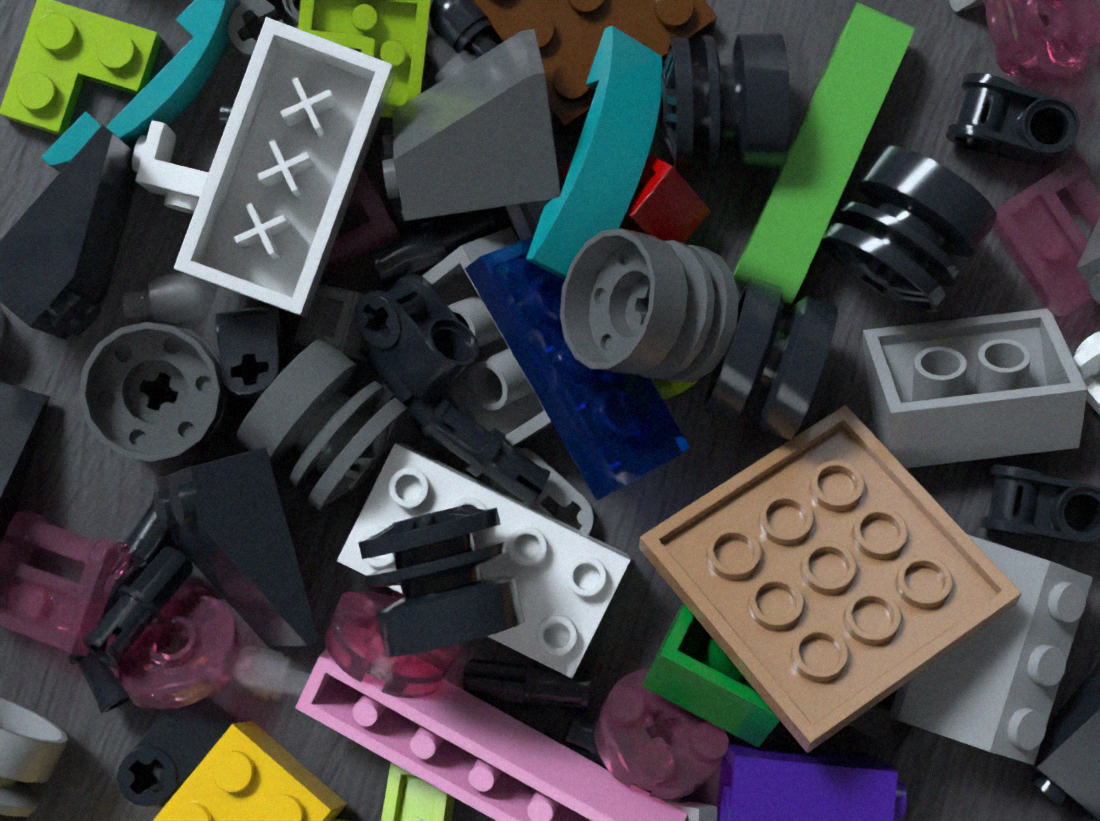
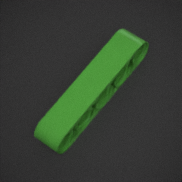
(824, 150)

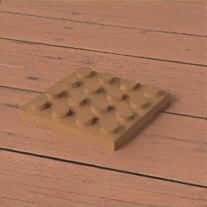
(828, 575)

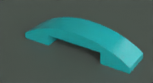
(168, 91)
(608, 152)

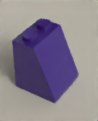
(804, 786)

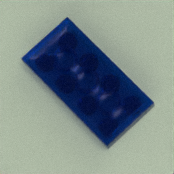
(606, 419)

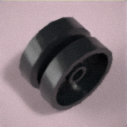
(776, 361)

